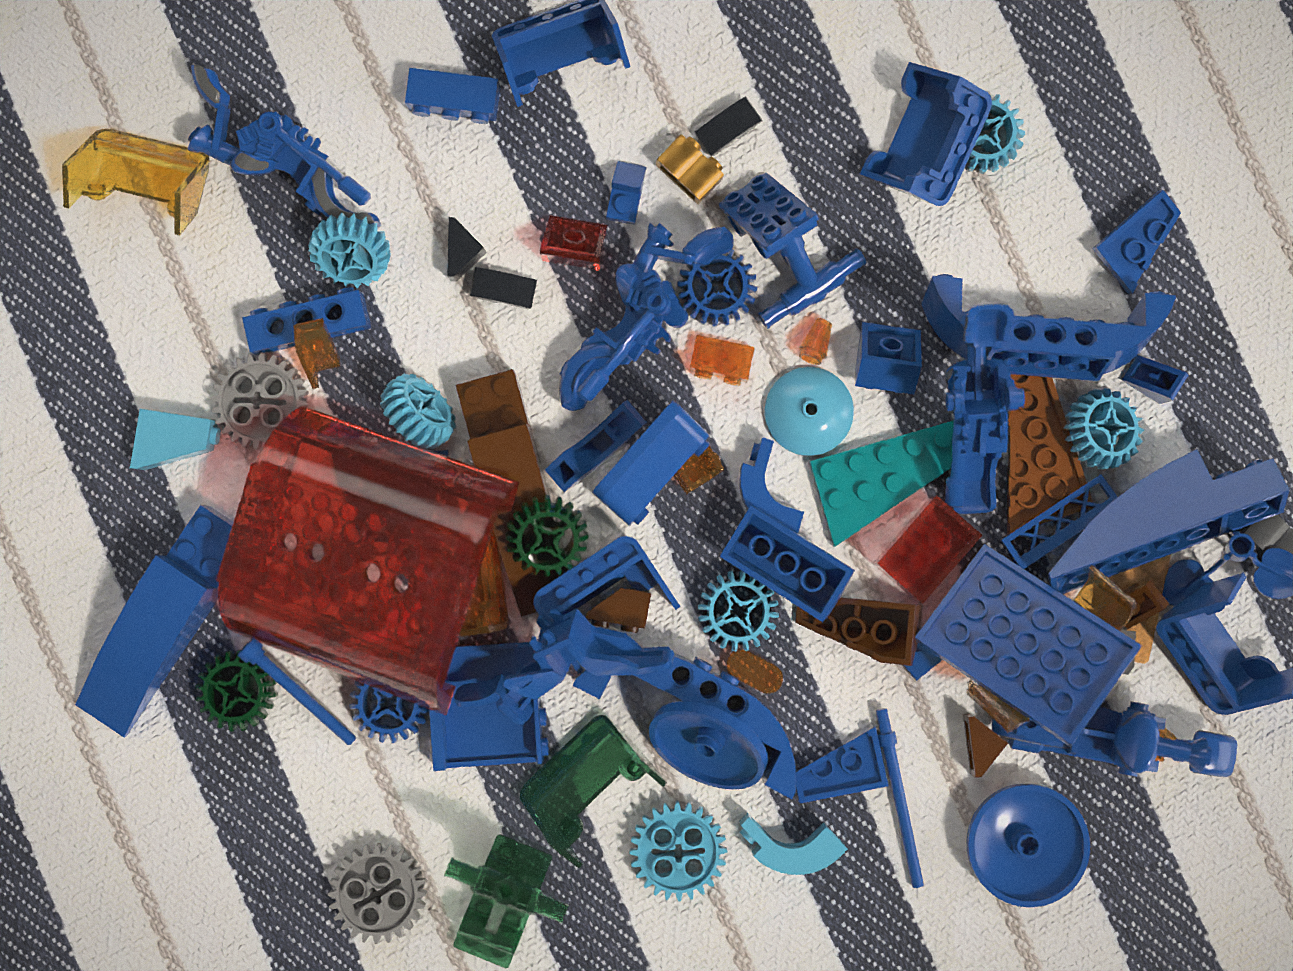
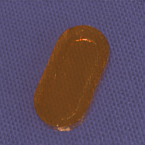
(754, 671)

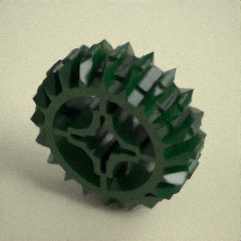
(565, 519)
(213, 682)

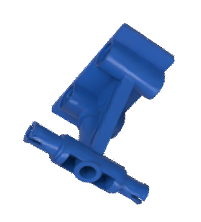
(777, 223)

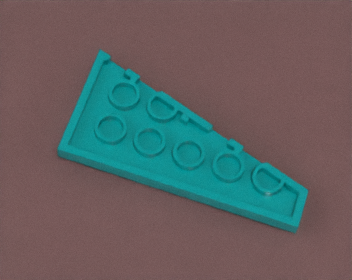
(876, 477)

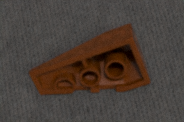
(871, 627)

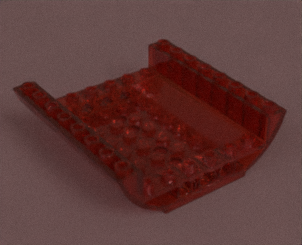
(365, 505)

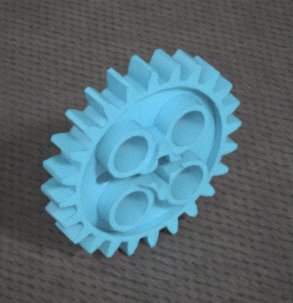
(678, 879)

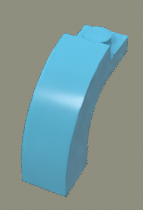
(797, 858)

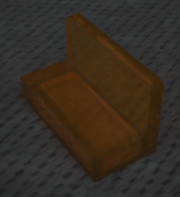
(315, 349)

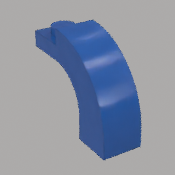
(595, 447)
(755, 492)

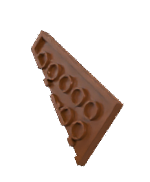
(1039, 457)

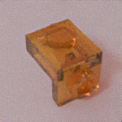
(699, 470)

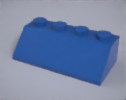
(787, 563)

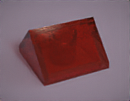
(573, 242)

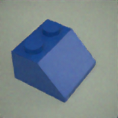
(888, 358)

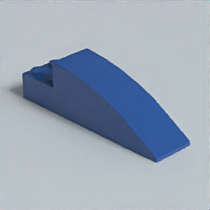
(1168, 514)
(157, 623)

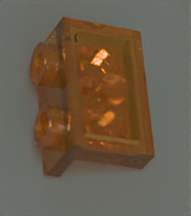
(721, 359)

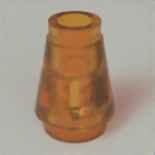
(816, 343)

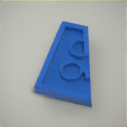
(1133, 243)
(844, 771)

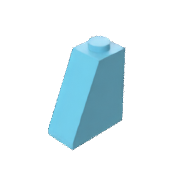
(171, 438)

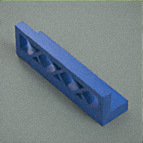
(1065, 533)

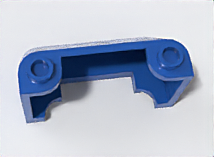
(932, 136)

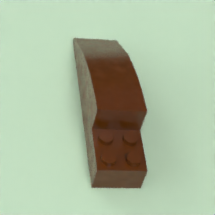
(506, 446)

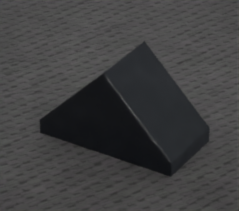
(463, 250)

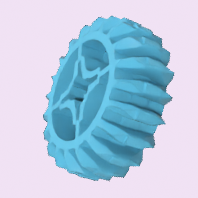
(991, 142)
(349, 250)
(418, 411)
(1096, 442)
(751, 633)

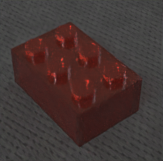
(927, 549)

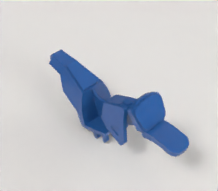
(548, 660)

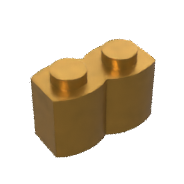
(690, 168)

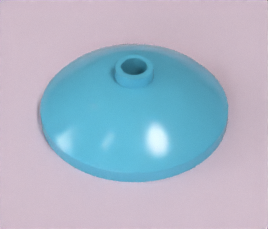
(791, 423)

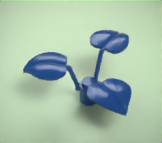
(1271, 579)

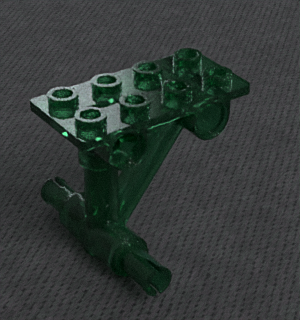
(503, 898)

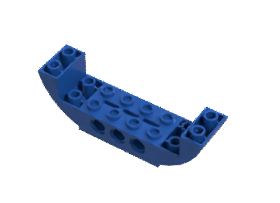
(1051, 345)

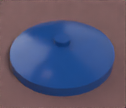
(708, 745)
(1028, 845)

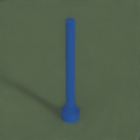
(253, 653)

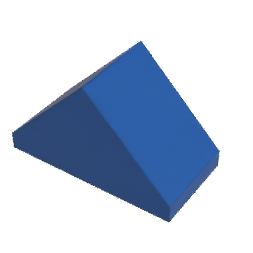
(1154, 379)

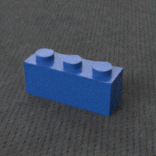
(452, 95)

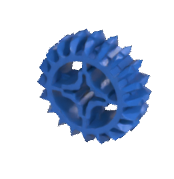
(727, 295)
(370, 719)

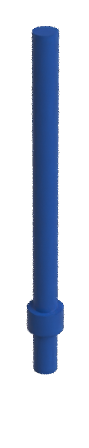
(887, 740)

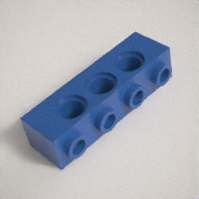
(259, 323)

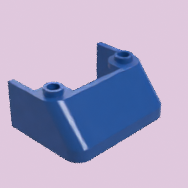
(556, 41)
(651, 463)
(596, 574)
(1213, 659)

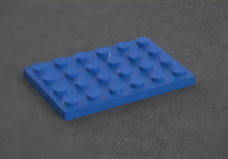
(1028, 644)

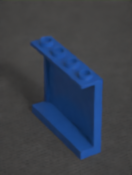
(481, 732)

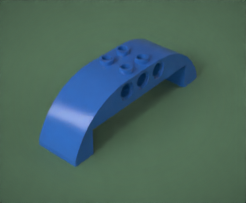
(780, 769)

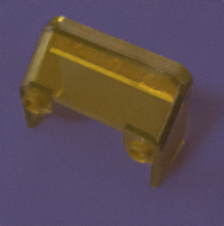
(137, 167)

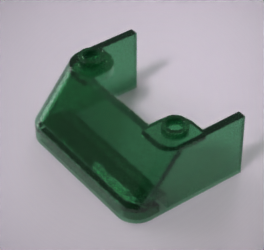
(577, 777)

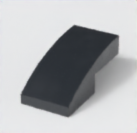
(728, 126)
(502, 288)

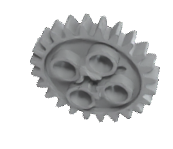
(262, 375)
(391, 916)

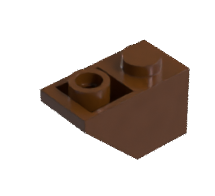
(623, 607)

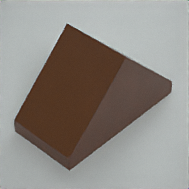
(982, 745)

